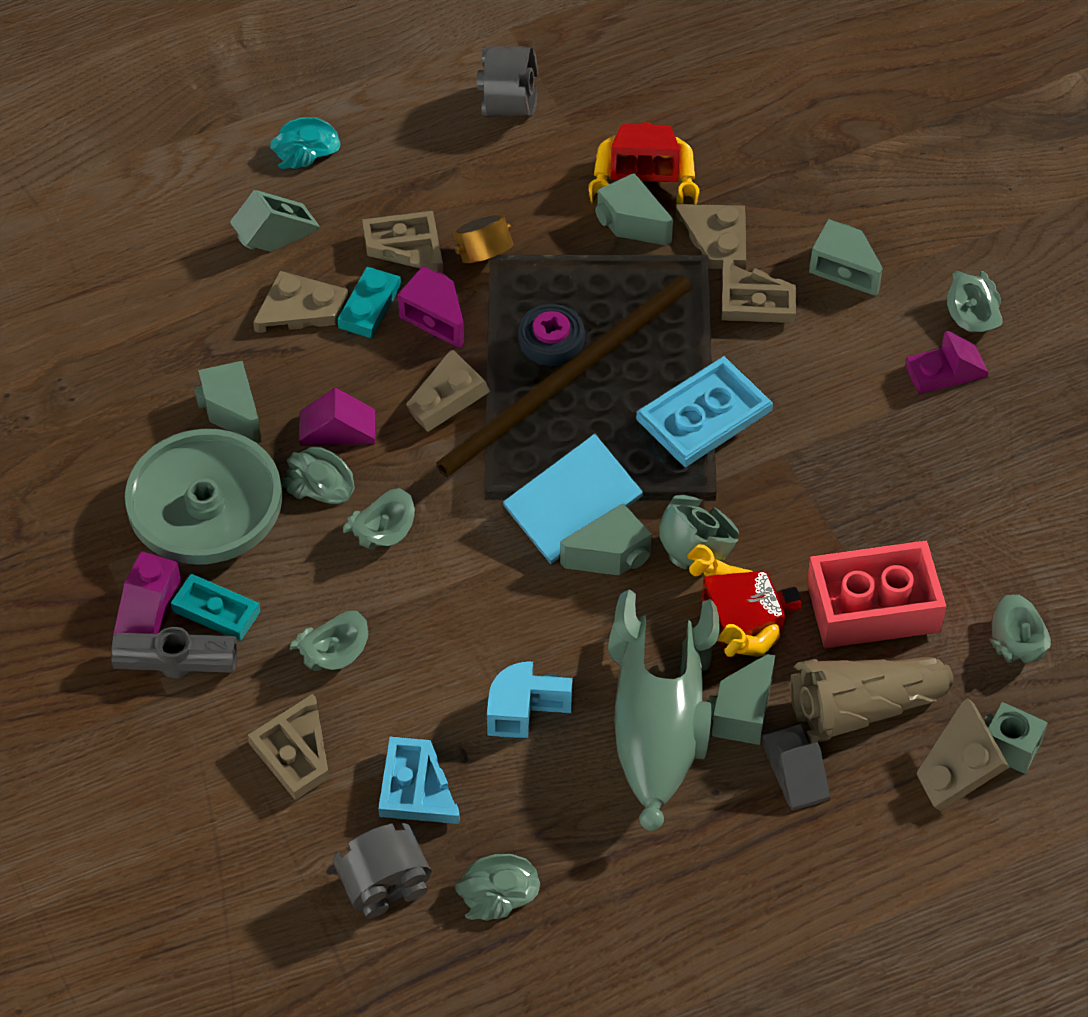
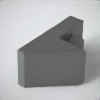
(797, 767)

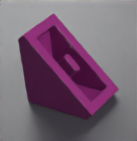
(337, 421)

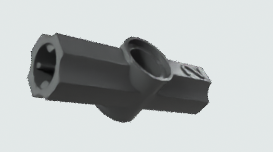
(153, 652)

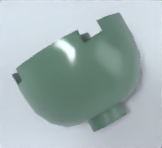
(688, 525)

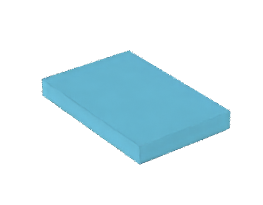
(704, 411)
(571, 496)

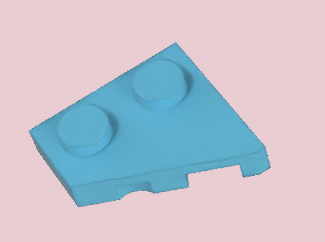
(415, 784)

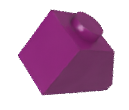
(433, 306)
(148, 595)

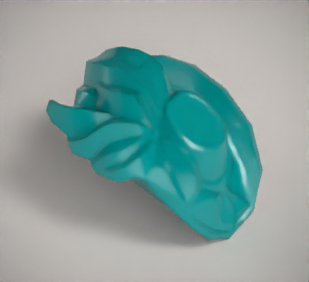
(303, 141)

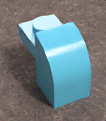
(518, 692)

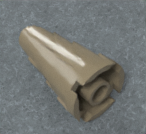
(852, 694)

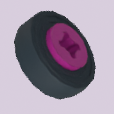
(561, 344)

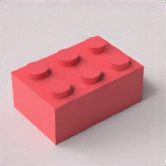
(875, 594)

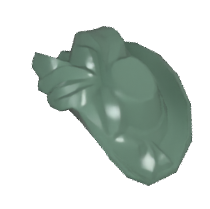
(974, 302)
(319, 476)
(383, 521)
(1019, 630)
(333, 643)
(497, 886)

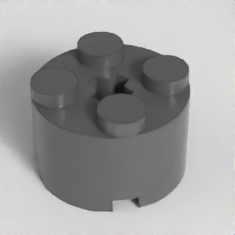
(508, 81)
(383, 869)

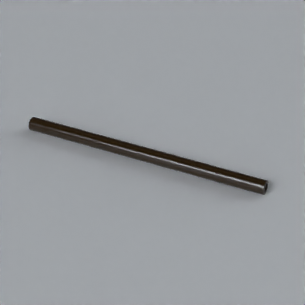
(563, 376)

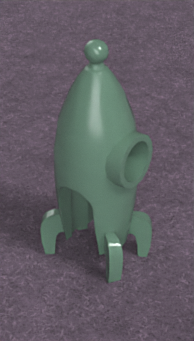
(657, 719)

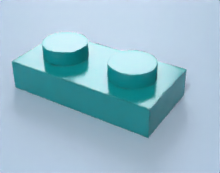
(369, 302)
(215, 607)

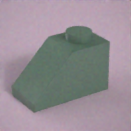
(633, 212)
(272, 221)
(846, 258)
(229, 399)
(608, 544)
(742, 702)

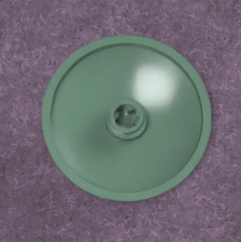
(203, 496)

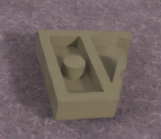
(716, 231)
(404, 240)
(755, 296)
(300, 303)
(446, 392)
(294, 747)
(961, 758)

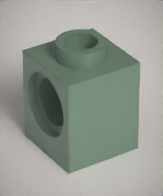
(1025, 727)

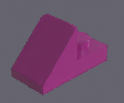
(945, 367)

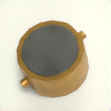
(483, 238)

